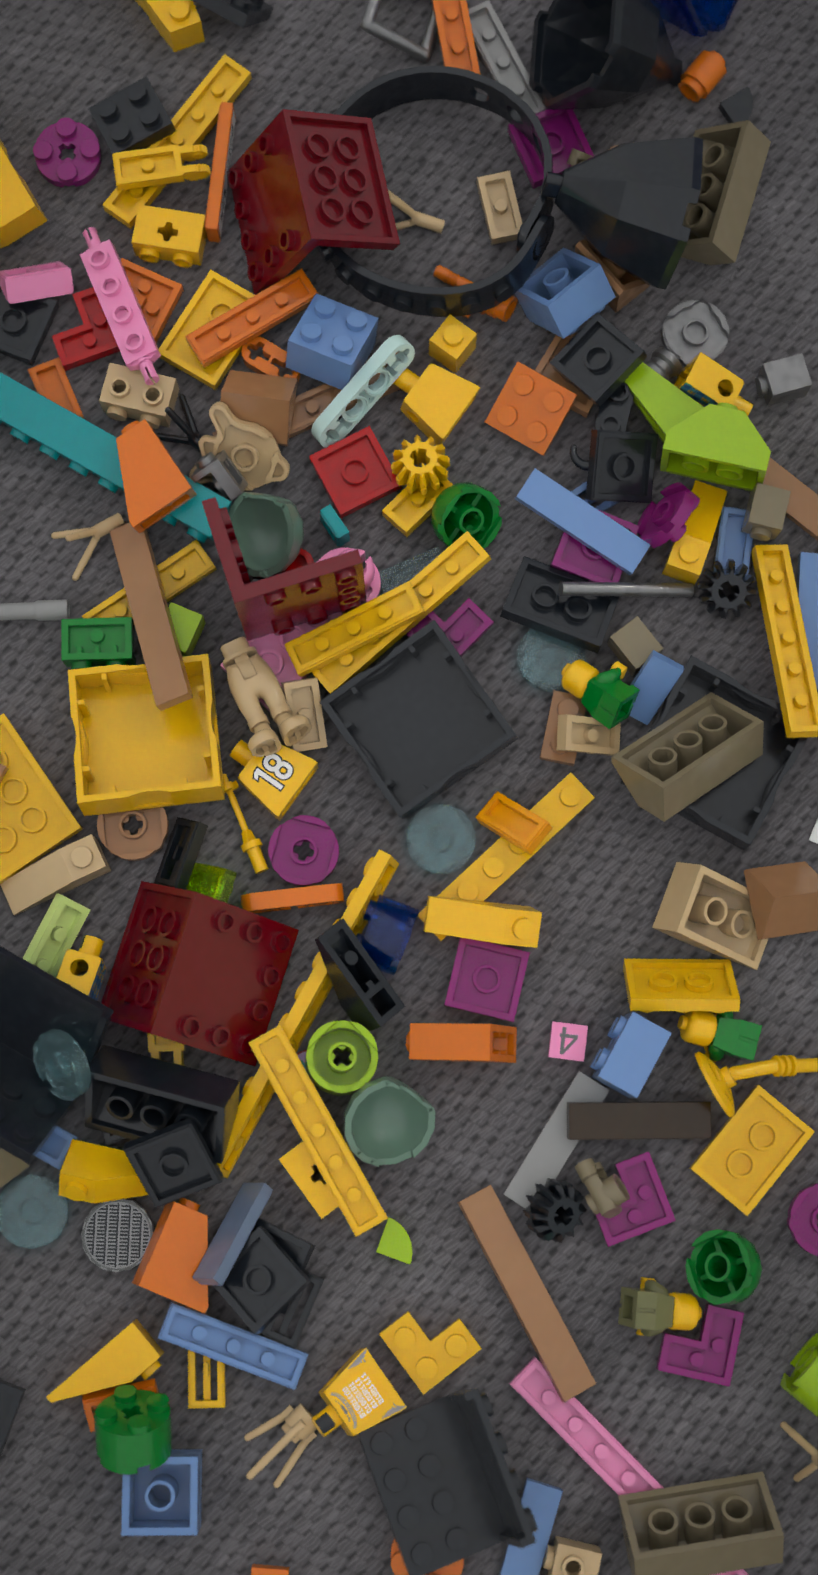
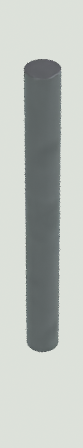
(626, 589)

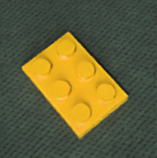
(210, 301)
(681, 985)
(752, 1150)

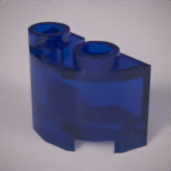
(387, 932)

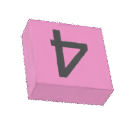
(567, 1041)

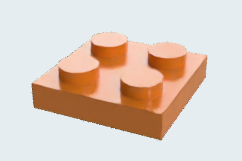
(531, 408)

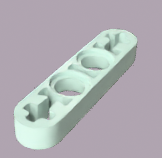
(359, 389)

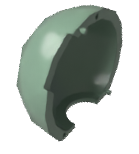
(267, 532)
(387, 1122)

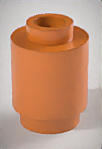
(702, 75)

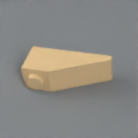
(56, 874)

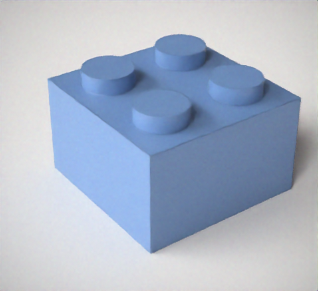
(565, 293)
(331, 341)
(630, 1054)
(165, 1498)

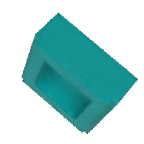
(334, 526)

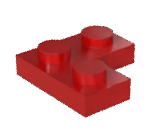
(87, 341)

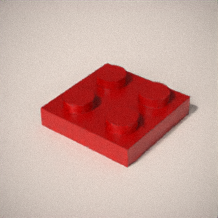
(354, 472)

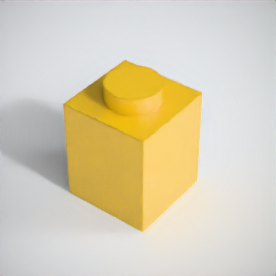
(452, 343)

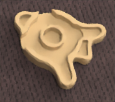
(248, 447)

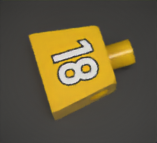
(274, 778)

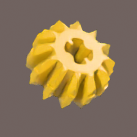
(423, 476)

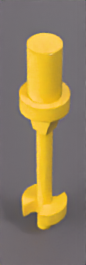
(250, 843)

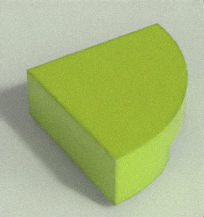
(395, 1242)

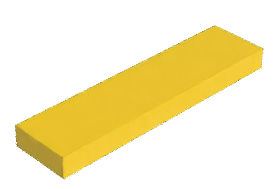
(176, 575)
(354, 629)

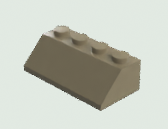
(729, 181)
(689, 755)
(702, 1527)

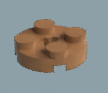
(138, 846)

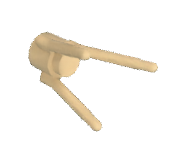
(297, 1427)

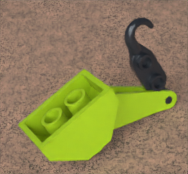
(698, 441)

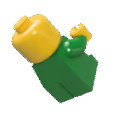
(601, 693)
(720, 1034)

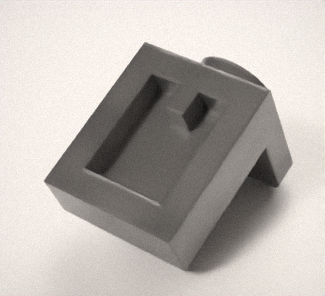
(225, 474)

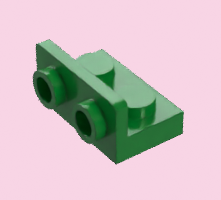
(97, 642)

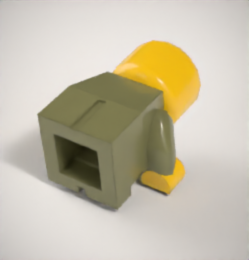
(655, 1309)

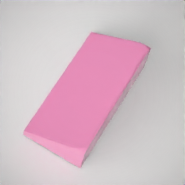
(36, 282)

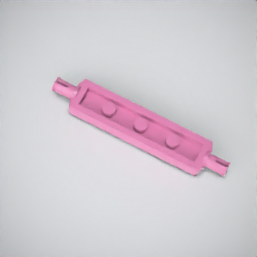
(120, 306)

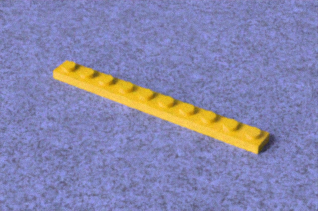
(309, 999)

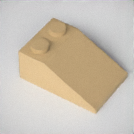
(710, 914)

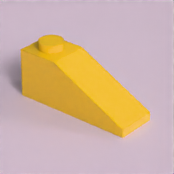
(690, 551)
(483, 921)
(98, 1174)
(117, 1363)

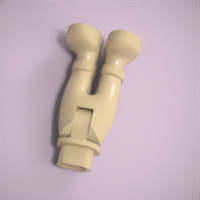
(253, 679)

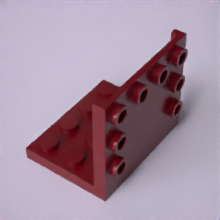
(309, 186)
(289, 597)
(198, 971)

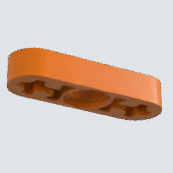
(285, 898)

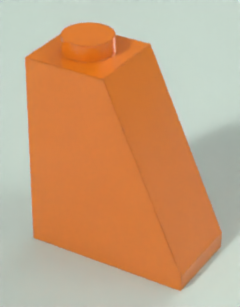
(149, 476)
(462, 1042)
(175, 1254)

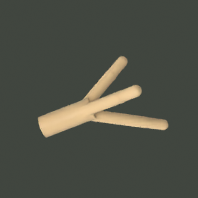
(417, 218)
(96, 531)
(807, 1446)

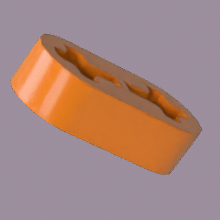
(270, 351)

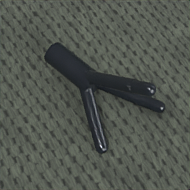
(190, 429)

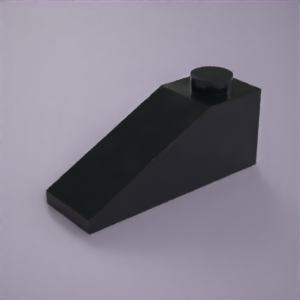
(356, 978)

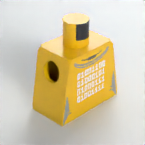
(357, 1397)

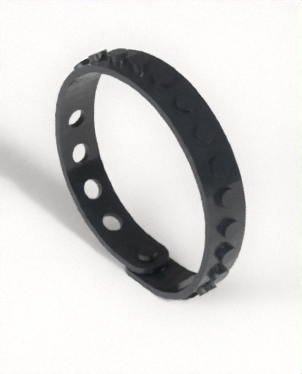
(534, 234)

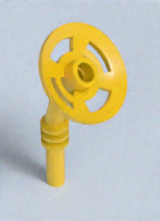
(723, 1079)

